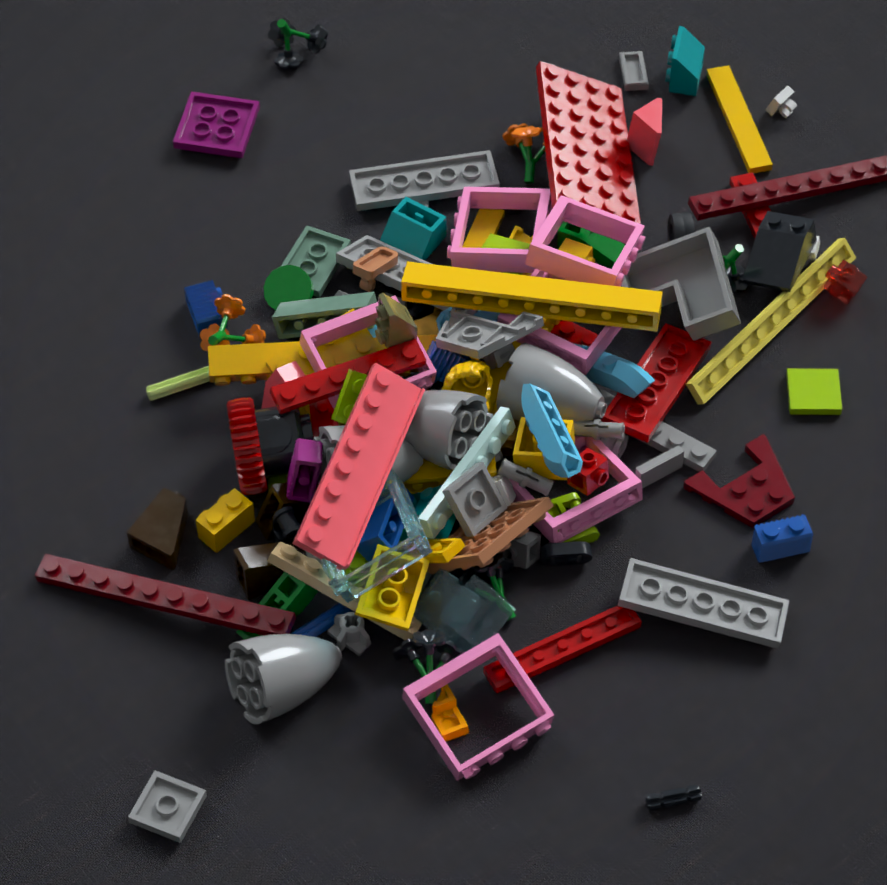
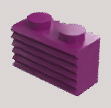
(304, 470)

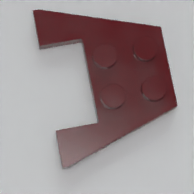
(752, 495)

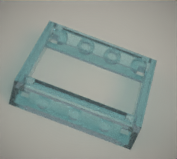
(392, 560)

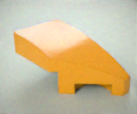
(447, 716)

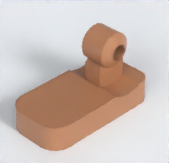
(373, 264)

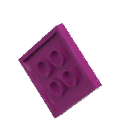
(216, 124)

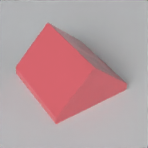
(646, 131)

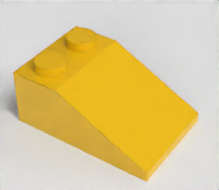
(395, 598)

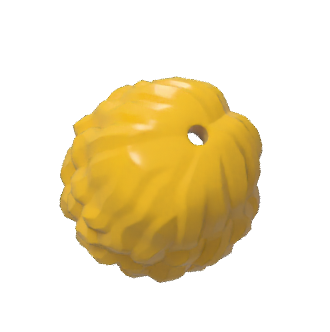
(470, 377)

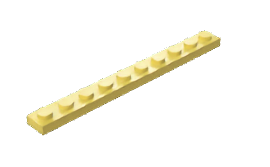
(767, 324)

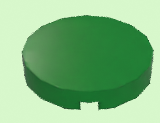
(287, 285)

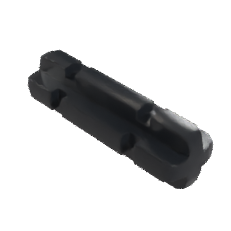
(673, 797)

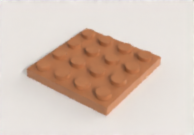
(496, 535)

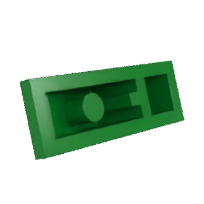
(288, 595)

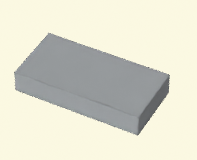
(633, 71)
(660, 466)

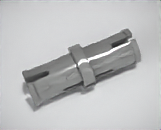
(599, 429)
(525, 477)

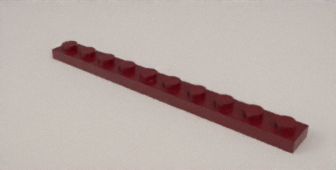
(788, 188)
(164, 596)

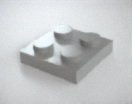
(474, 499)
(167, 806)

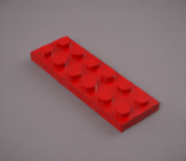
(671, 363)

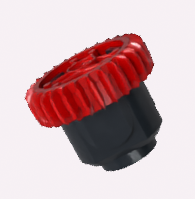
(263, 441)

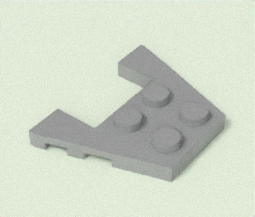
(480, 336)

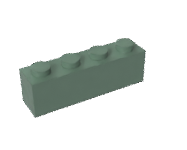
(299, 315)

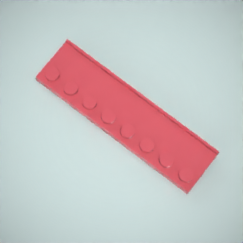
(359, 467)

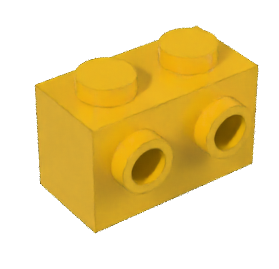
(225, 520)

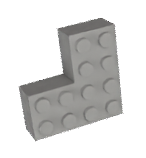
(692, 274)

